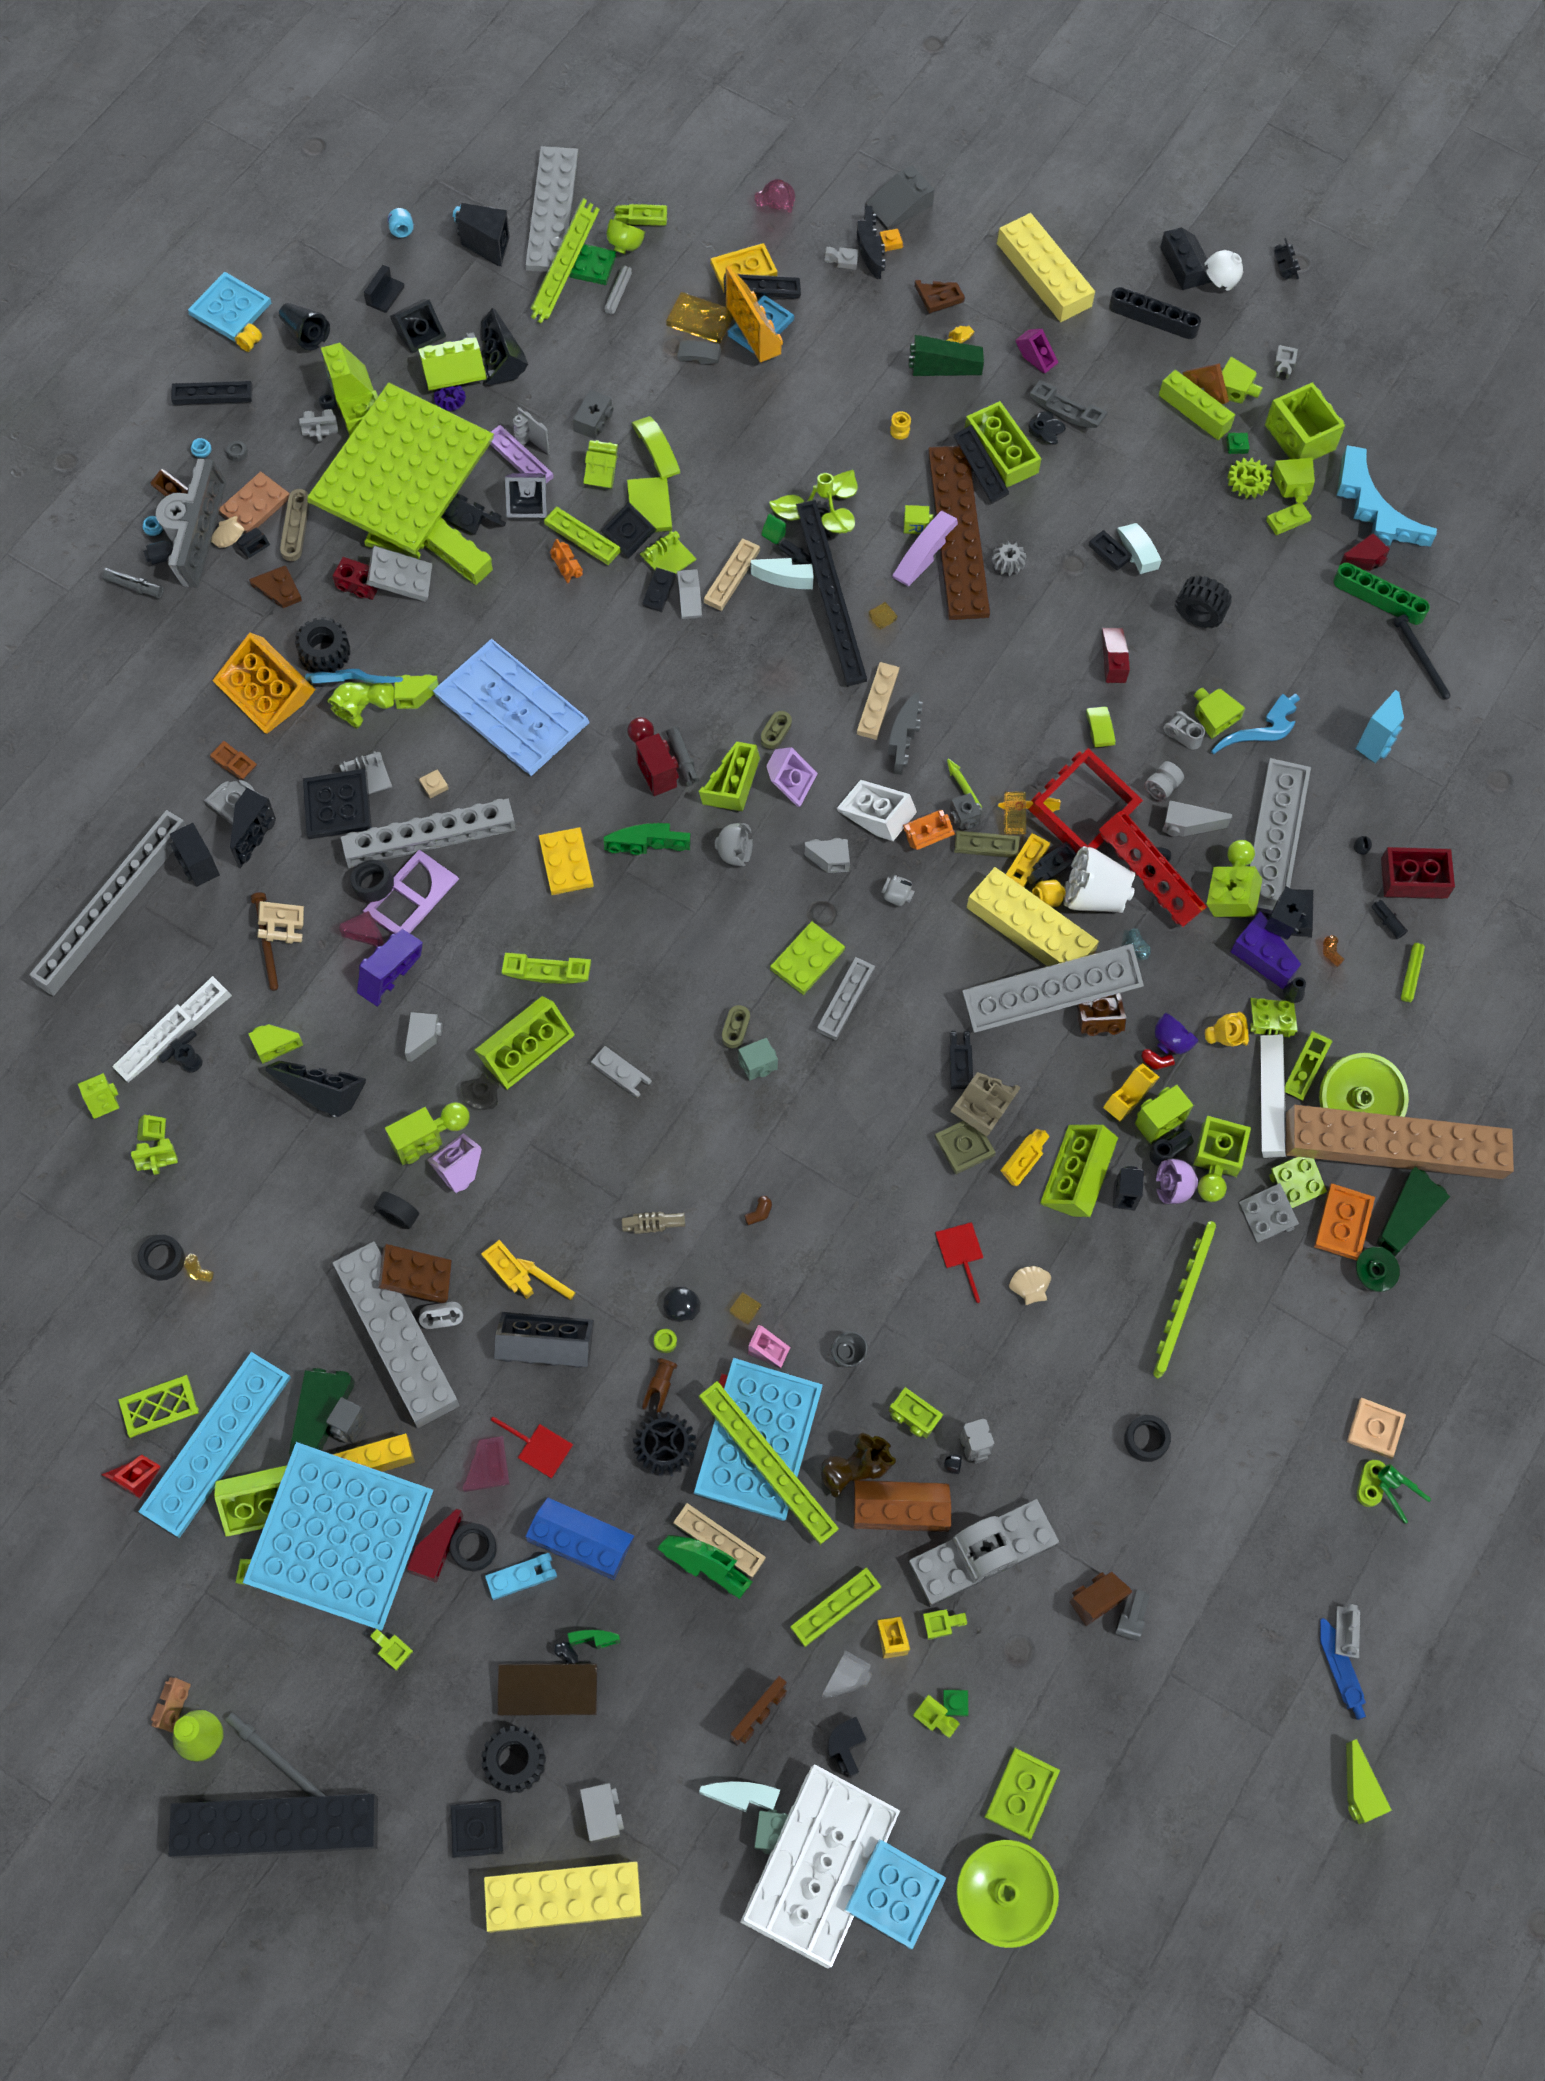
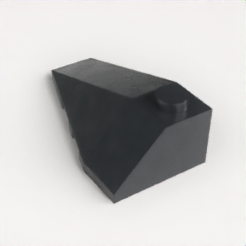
(323, 1090)

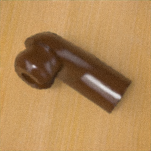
(762, 1211)

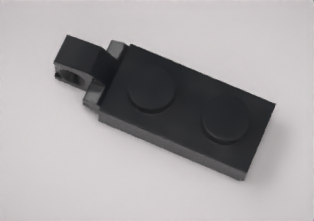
(1052, 863)

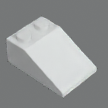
(878, 809)

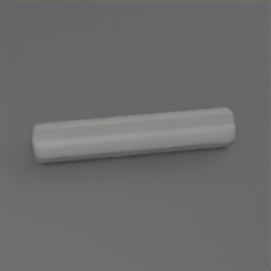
(618, 290)

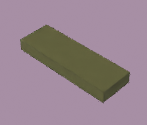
(986, 844)

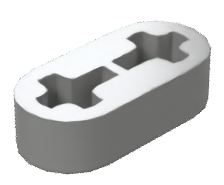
(441, 1315)

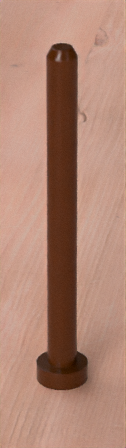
(267, 948)

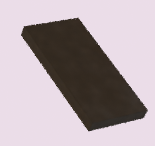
(547, 1689)

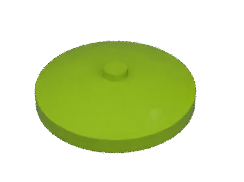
(1365, 1085)
(1007, 1893)

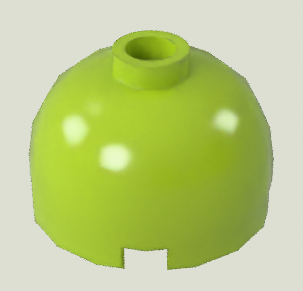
(624, 236)

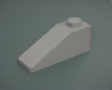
(1189, 819)

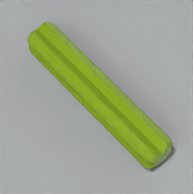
(1412, 972)

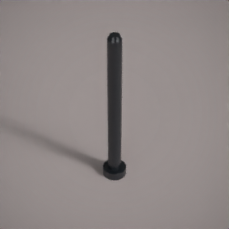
(1401, 622)

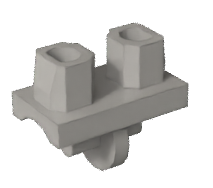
(318, 425)

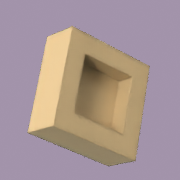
(433, 784)

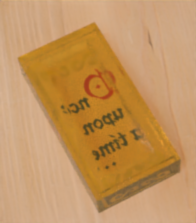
(1014, 813)

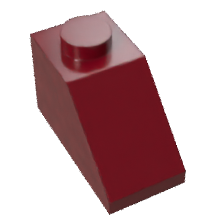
(1367, 554)

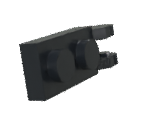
(960, 1061)

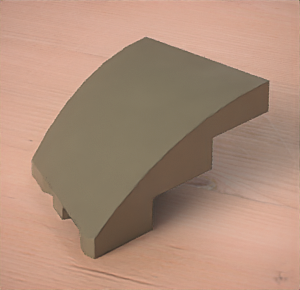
(984, 1102)

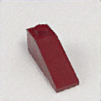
(1115, 655)
(433, 1550)

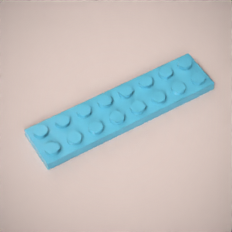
(214, 1445)

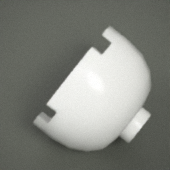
(1225, 268)

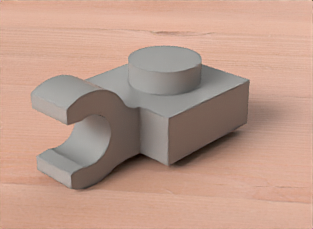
(845, 257)

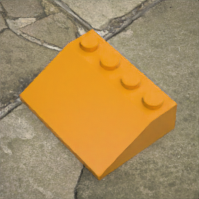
(751, 318)
(263, 683)

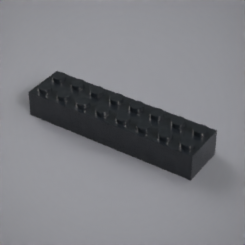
(273, 1826)

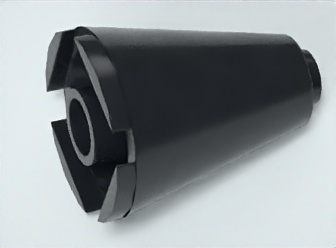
(305, 325)

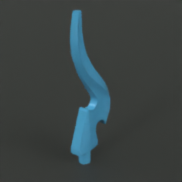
(341, 675)
(1276, 716)

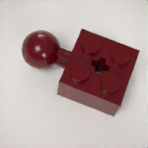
(653, 756)

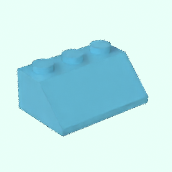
(1382, 729)

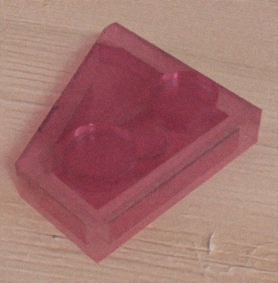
(488, 1466)

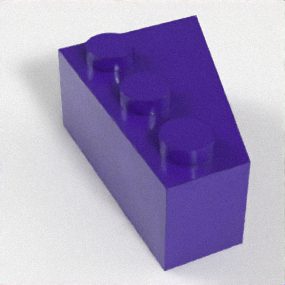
(1266, 952)
(387, 964)

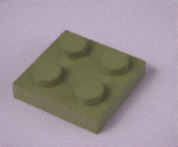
(964, 1146)

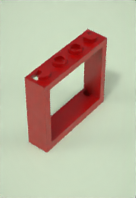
(1058, 827)

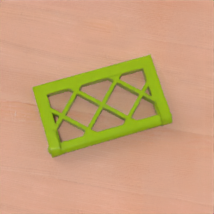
(143, 1396)

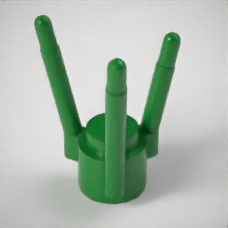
(1393, 1479)

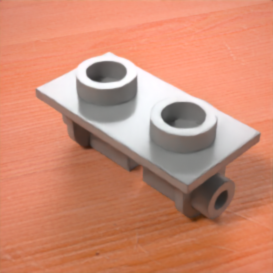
(1347, 1631)

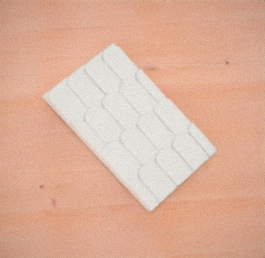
(818, 1866)

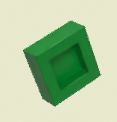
(1238, 443)
(956, 1702)

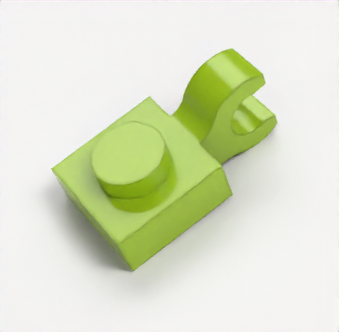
(939, 1623)
(393, 1651)
(933, 1715)

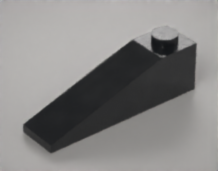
(502, 353)

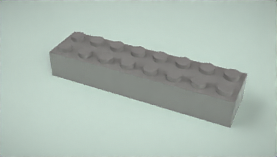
(396, 1337)

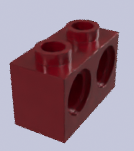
(355, 583)

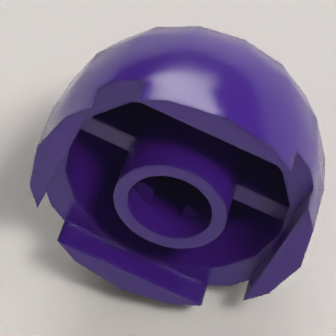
(1173, 1036)

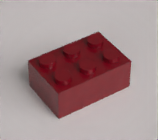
(1417, 872)

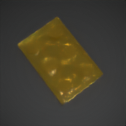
(700, 317)

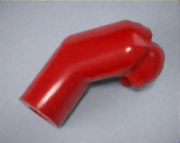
(1155, 1061)

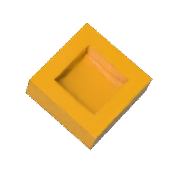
(891, 239)

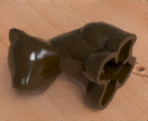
(868, 1461)

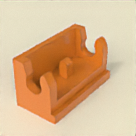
(928, 829)

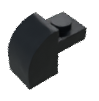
(842, 1739)

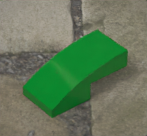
(602, 1638)

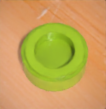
(665, 1340)

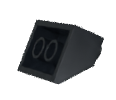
(1185, 258)

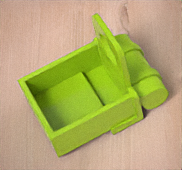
(600, 464)

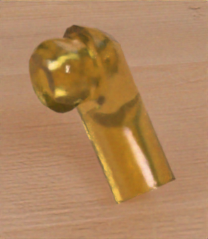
(194, 1269)

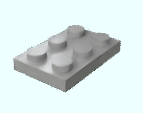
(399, 573)

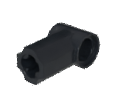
(1171, 1146)

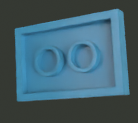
(777, 314)

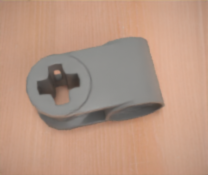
(1182, 728)

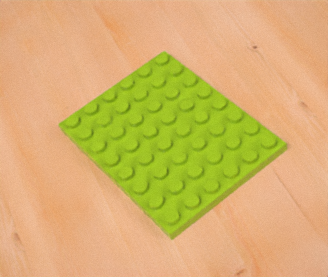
(401, 468)

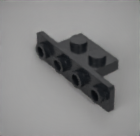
(468, 515)

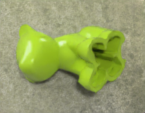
(352, 698)

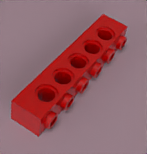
(1163, 869)

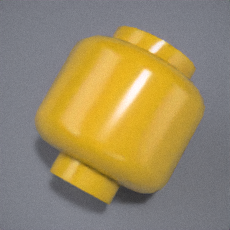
(1050, 892)

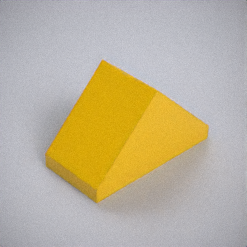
(893, 1637)

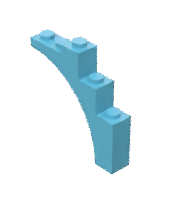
(1371, 507)

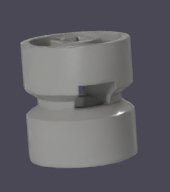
(1164, 781)

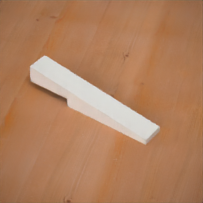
(170, 1027)
(1273, 1096)

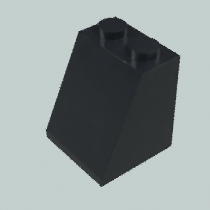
(483, 231)

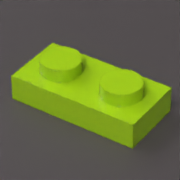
(1288, 518)

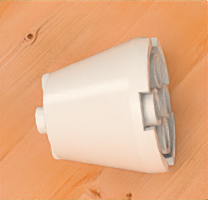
(1097, 883)

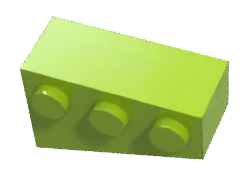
(733, 779)

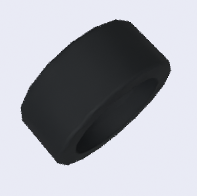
(365, 869)
(396, 1210)
(149, 1245)
(1153, 1421)
(460, 1534)

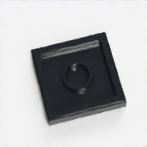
(628, 530)
(476, 1829)

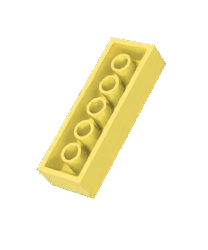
(1045, 267)
(1029, 920)
(562, 1897)

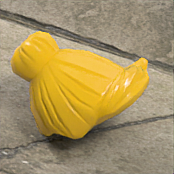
(1229, 1030)

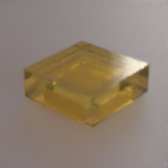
(883, 615)
(745, 1308)

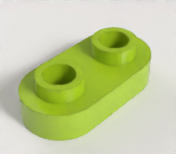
(1370, 1481)

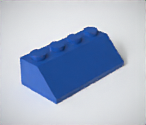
(579, 1538)

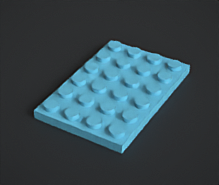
(783, 1414)

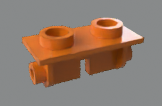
(561, 555)

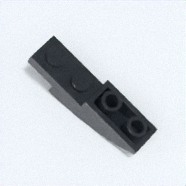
(870, 243)

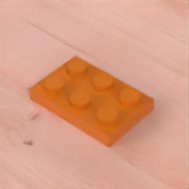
(1344, 1222)

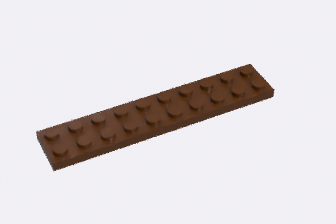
(962, 551)

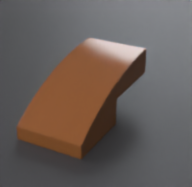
(232, 760)

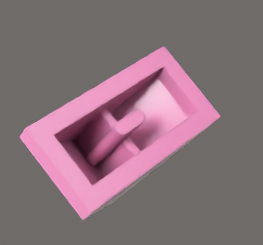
(768, 1347)

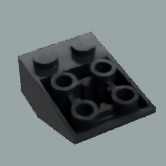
(250, 823)

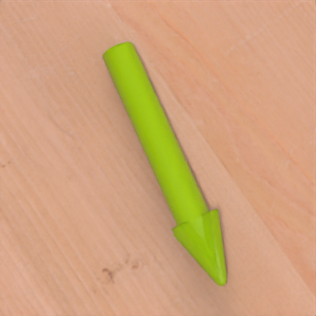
(954, 770)

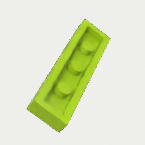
(582, 535)
(835, 1607)

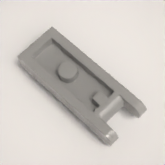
(619, 1071)

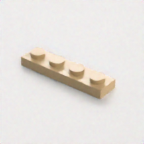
(731, 574)
(878, 701)
(707, 1531)

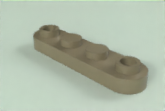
(295, 525)

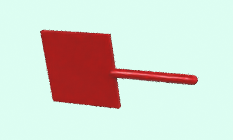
(959, 1247)
(543, 1450)

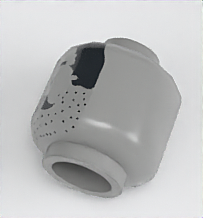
(897, 890)

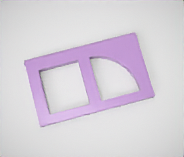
(441, 883)

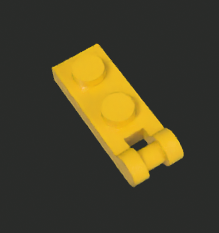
(1029, 855)

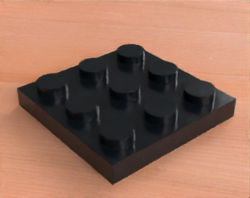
(337, 803)

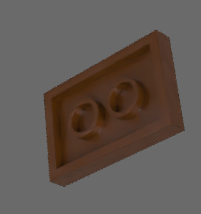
(415, 1273)
(759, 1712)

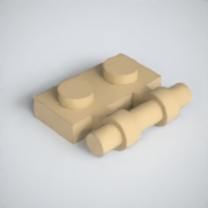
(280, 916)

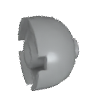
(734, 844)

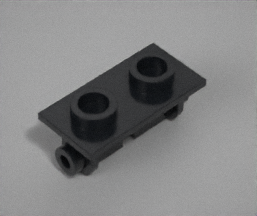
(1290, 266)

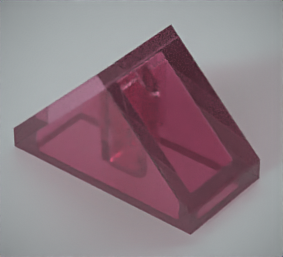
(362, 930)

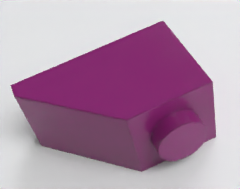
(1037, 350)

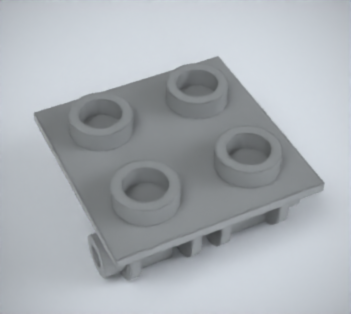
(528, 429)
(376, 771)
(1269, 1213)

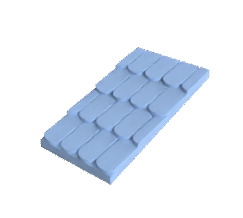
(511, 707)

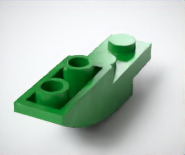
(640, 837)
(700, 1556)

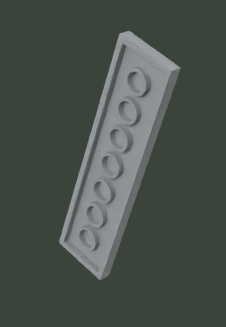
(551, 205)
(1279, 828)
(1053, 988)

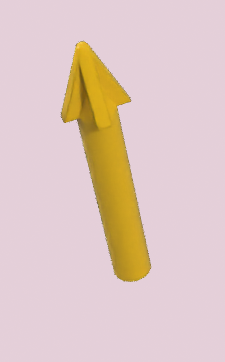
(530, 1267)

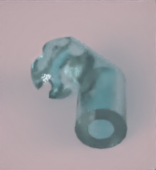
(1140, 946)

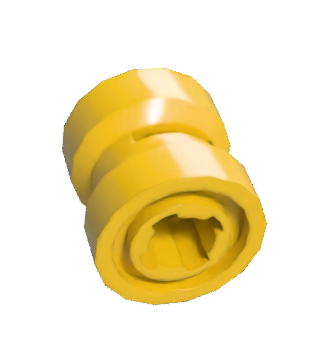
(248, 337)
(900, 425)

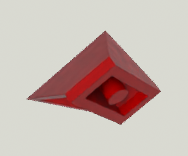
(134, 1476)

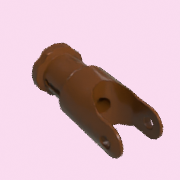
(660, 1382)

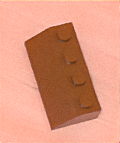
(902, 1506)

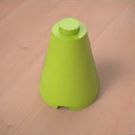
(197, 1735)

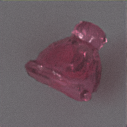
(776, 195)

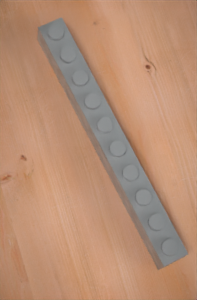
(106, 905)

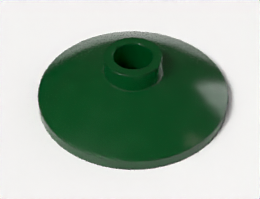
(1385, 1264)

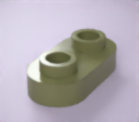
(775, 731)
(735, 1028)

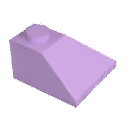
(791, 774)
(457, 1162)

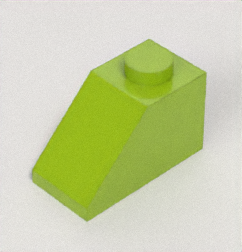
(274, 1041)

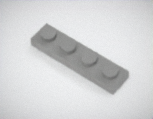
(845, 998)

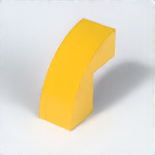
(1131, 1092)

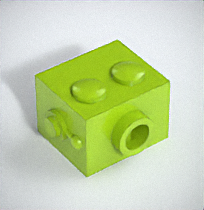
(99, 1095)

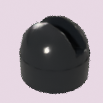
(327, 401)
(1359, 845)
(953, 1464)

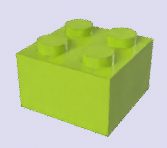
(1163, 1113)

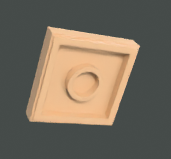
(1376, 1428)

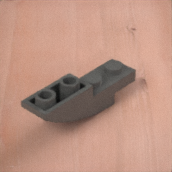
(904, 730)

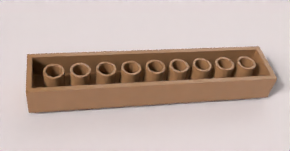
(1399, 1142)

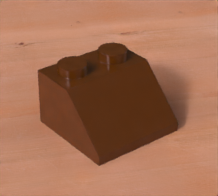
(1099, 1597)

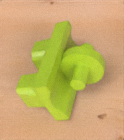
(155, 1157)

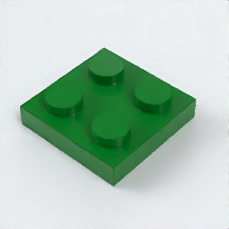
(593, 264)

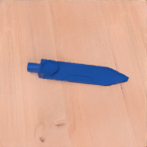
(1342, 1671)

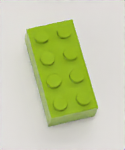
(1005, 443)

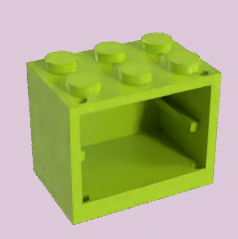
(1304, 423)

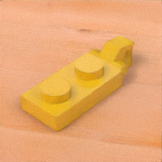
(1025, 1157)
(508, 1268)

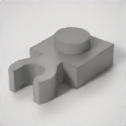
(1285, 360)

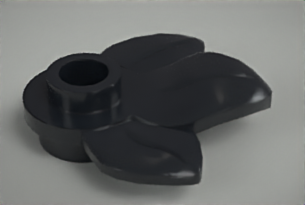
(1046, 427)

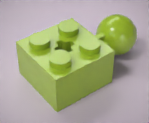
(1237, 888)
(420, 1134)
(1219, 1159)

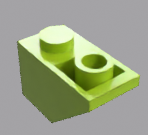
(414, 690)

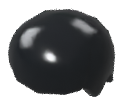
(681, 1304)

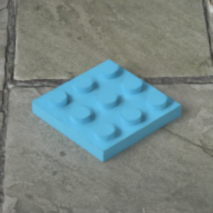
(229, 306)
(895, 1894)

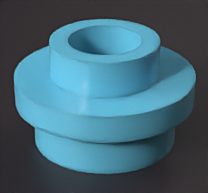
(202, 444)
(150, 522)

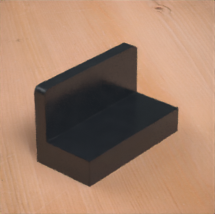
(382, 290)

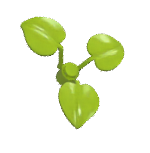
(841, 485)

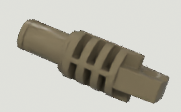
(652, 1222)

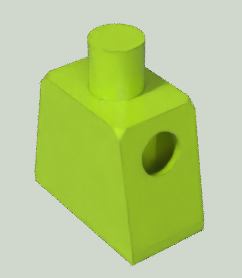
(1240, 381)
(1294, 478)
(1217, 711)

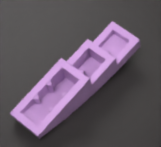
(924, 547)

